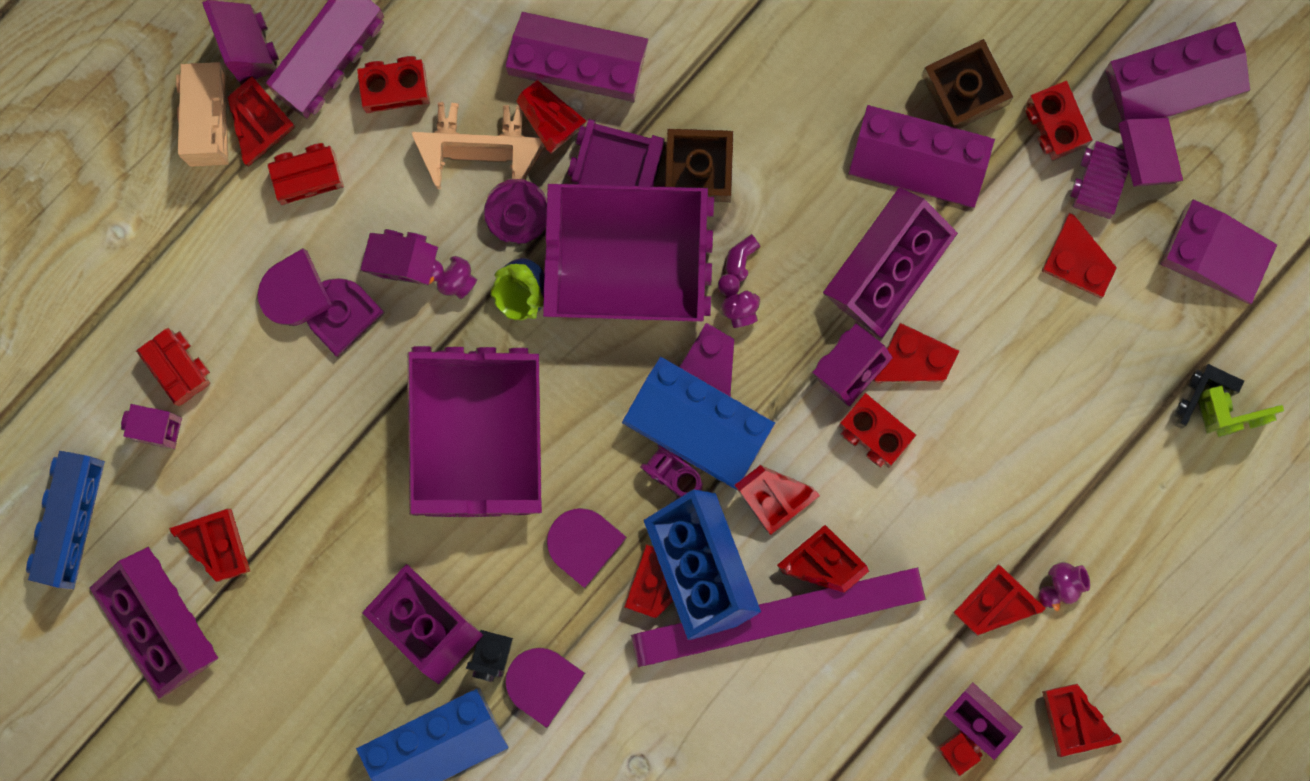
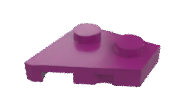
(711, 358)

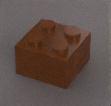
(967, 85)
(700, 161)

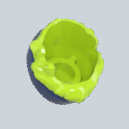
(519, 289)

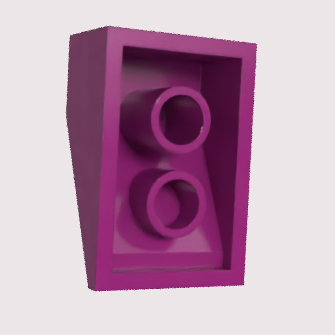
(241, 39)
(1218, 252)
(422, 624)

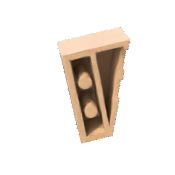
(202, 114)

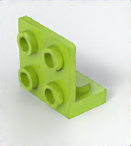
(1216, 410)

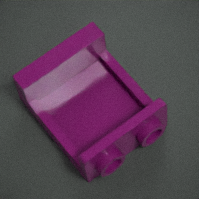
(615, 157)

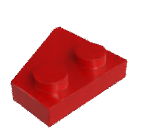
(549, 115)
(257, 120)
(917, 358)
(649, 589)
(997, 603)

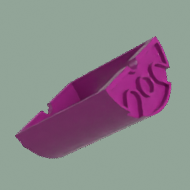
(627, 252)
(473, 432)

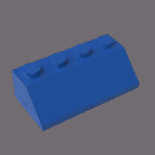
(698, 422)
(65, 520)
(701, 565)
(436, 743)

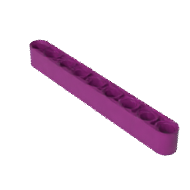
(785, 616)

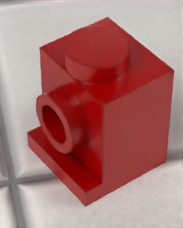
(960, 752)

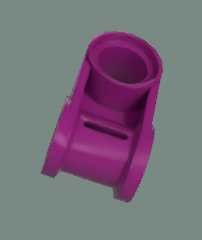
(670, 470)

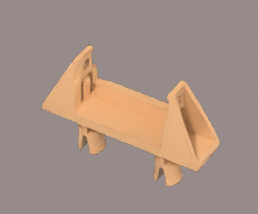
(450, 144)

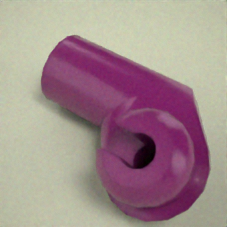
(737, 257)

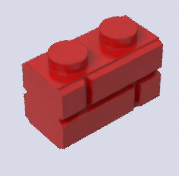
(305, 174)
(174, 366)

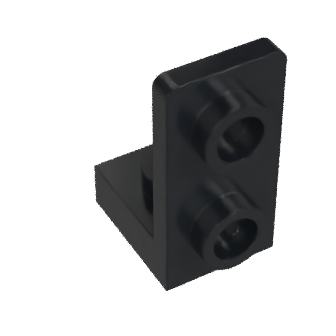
(1207, 375)
(490, 656)

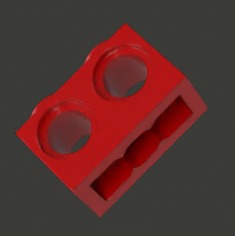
(394, 94)
(1067, 119)
(881, 424)

